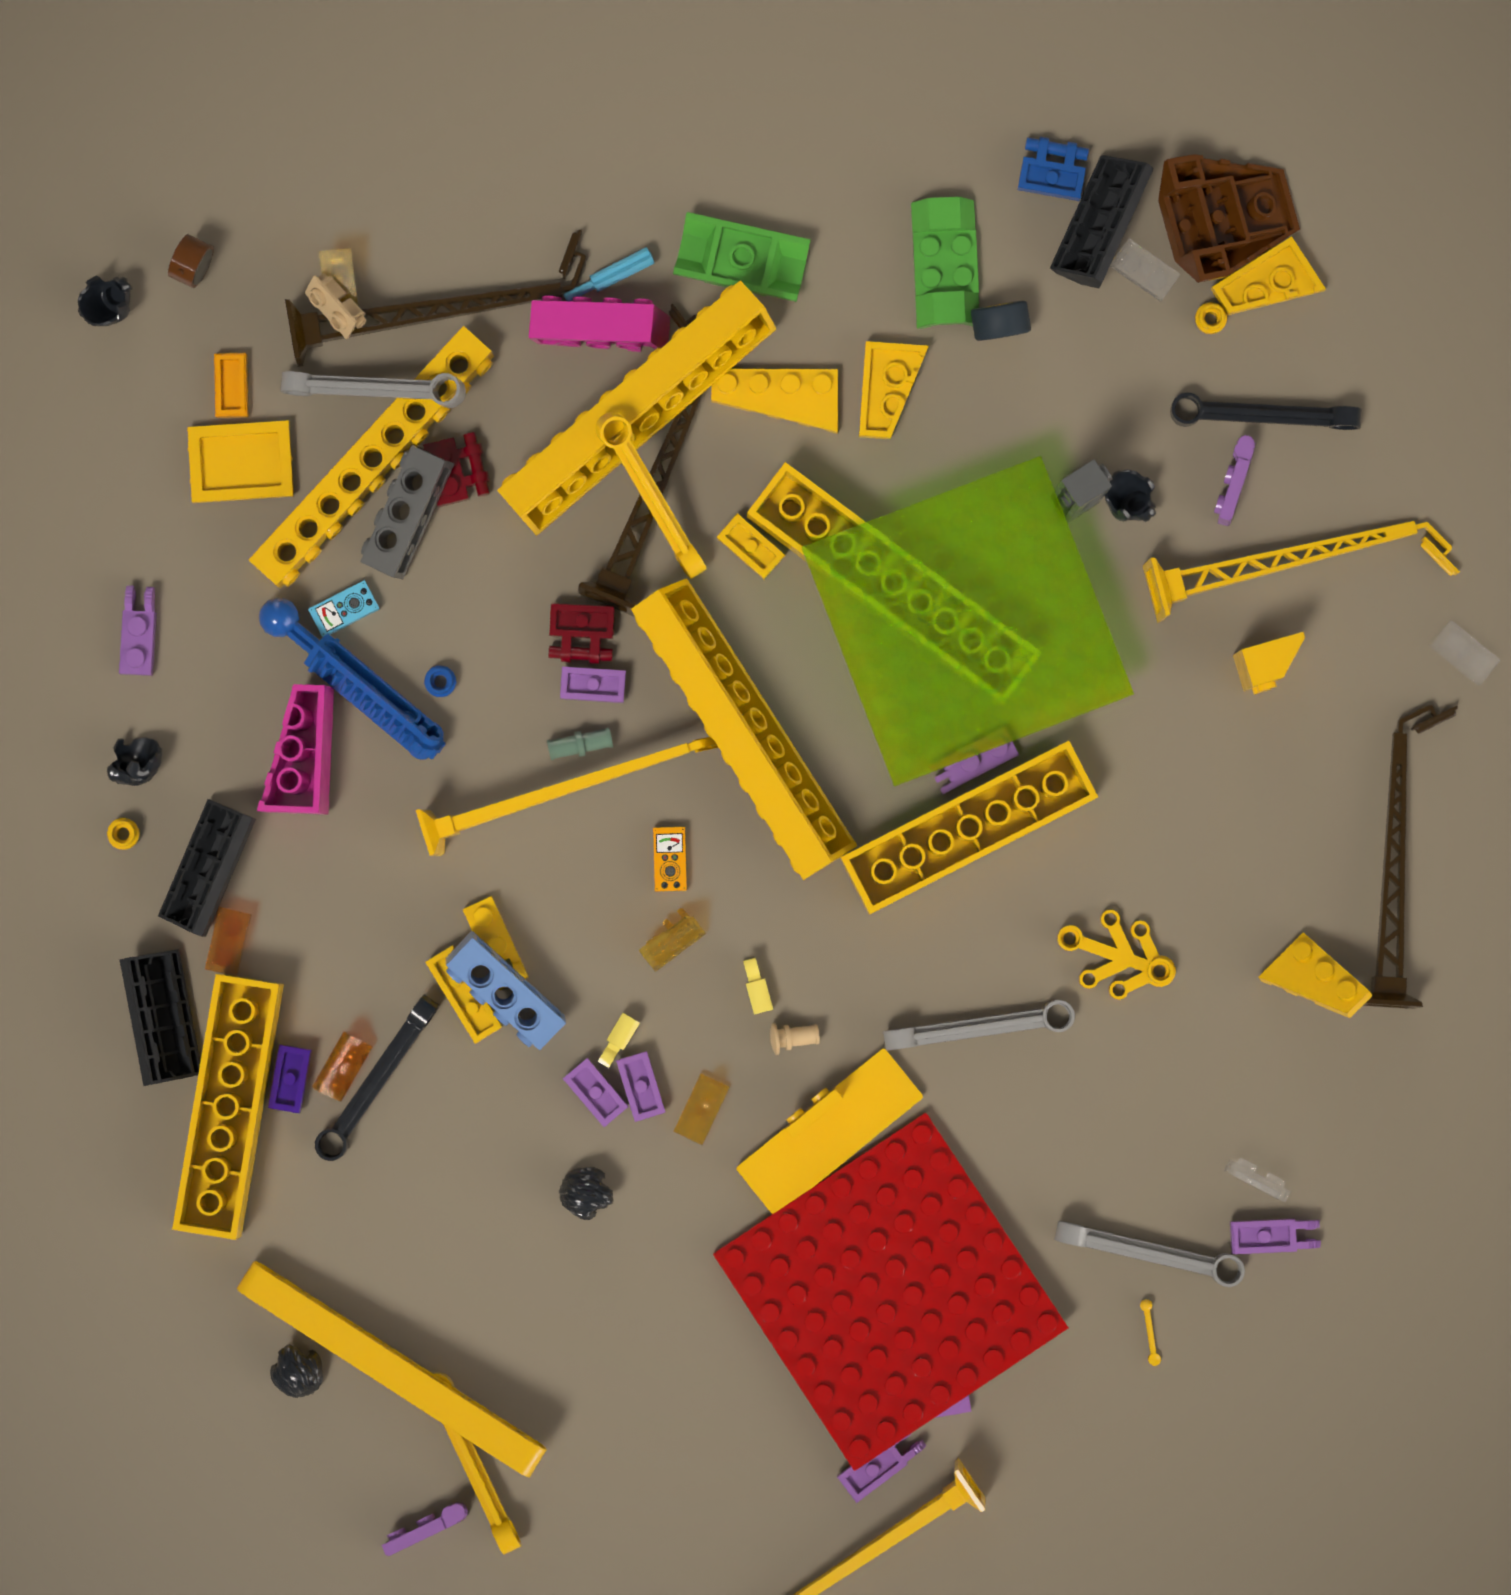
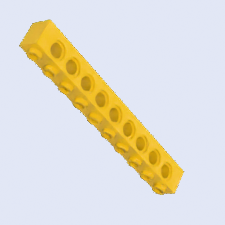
(268, 559)

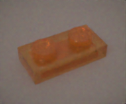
(228, 941)
(342, 1066)

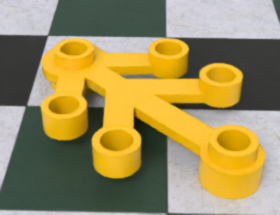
(1121, 957)

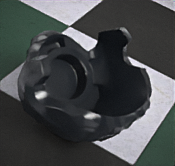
(104, 302)
(1131, 496)
(135, 762)
(584, 1192)
(297, 1373)

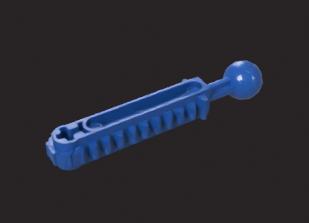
(356, 682)

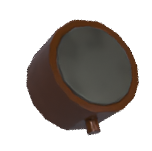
(190, 261)

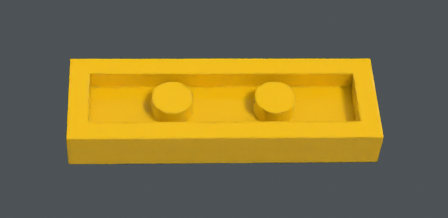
(475, 1017)

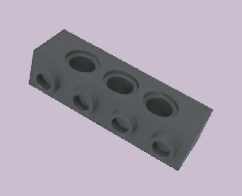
(1083, 489)
(421, 504)

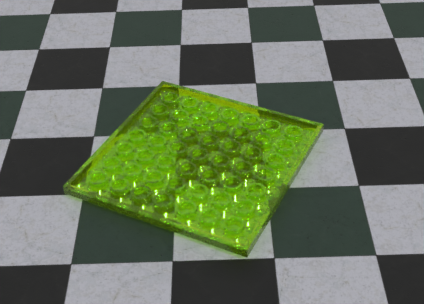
(967, 621)

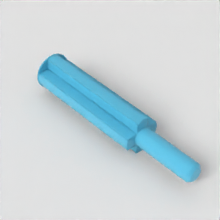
(614, 273)

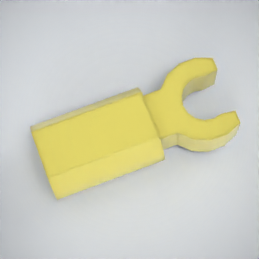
(757, 988)
(618, 1038)

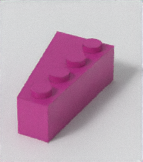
(598, 323)
(302, 755)

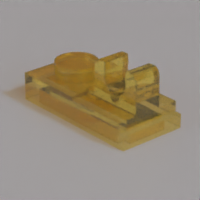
(340, 266)
(669, 944)
(701, 1109)

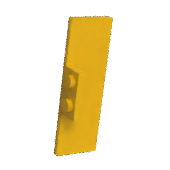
(829, 1131)

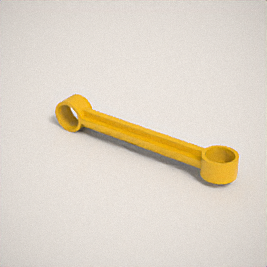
(683, 550)
(500, 1523)

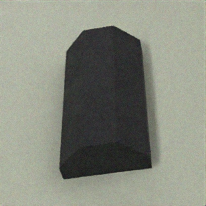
(1101, 220)
(206, 868)
(160, 1017)

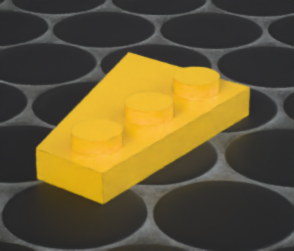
(1268, 280)
(886, 385)
(1315, 975)

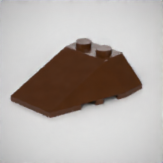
(1223, 213)

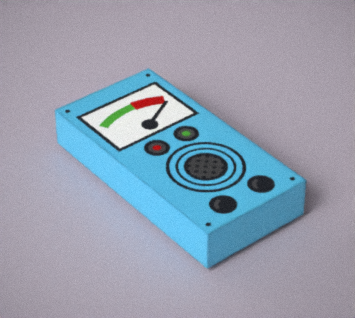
(344, 609)

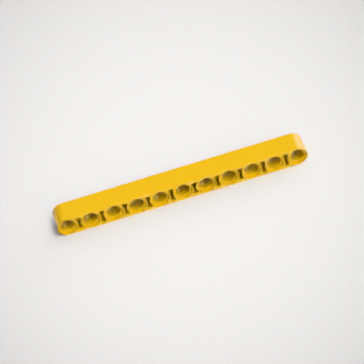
(392, 1369)

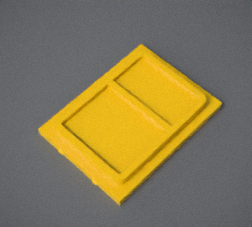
(240, 461)

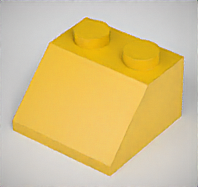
(1266, 663)

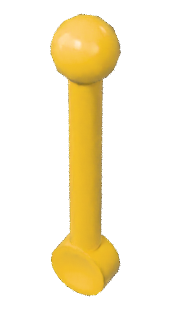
(1153, 1358)

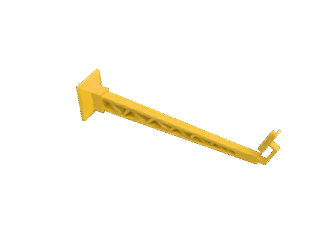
(1168, 587)
(437, 830)
(953, 1495)

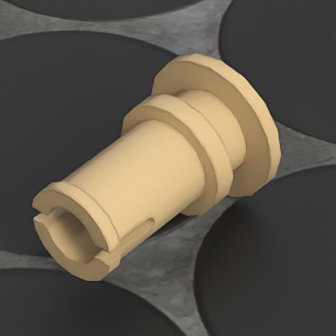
(794, 1036)

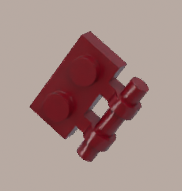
(456, 485)
(581, 622)

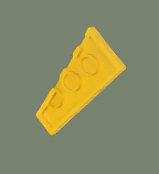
(786, 394)

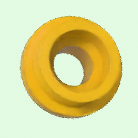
(1211, 308)
(113, 833)

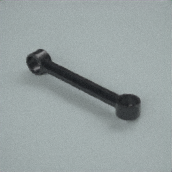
(1334, 417)
(379, 1075)

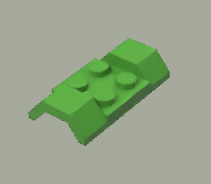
(731, 252)
(944, 261)

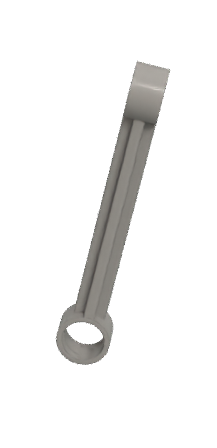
(307, 384)
(975, 1027)
(1146, 1251)

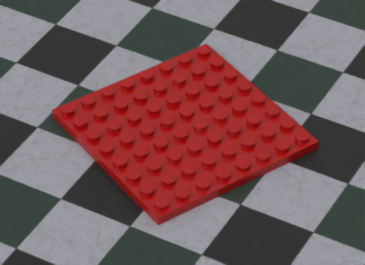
(890, 1291)

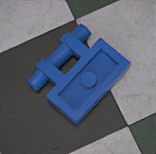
(1052, 177)

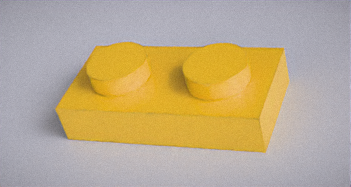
(750, 546)

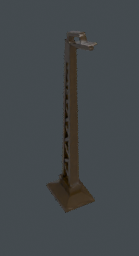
(306, 328)
(610, 587)
(1391, 991)

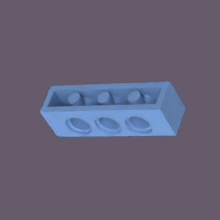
(474, 952)

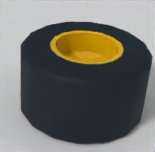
(1000, 320)

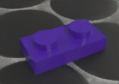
(290, 1079)

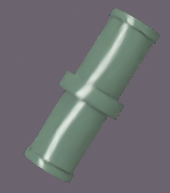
(579, 743)

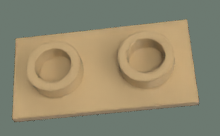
(325, 295)

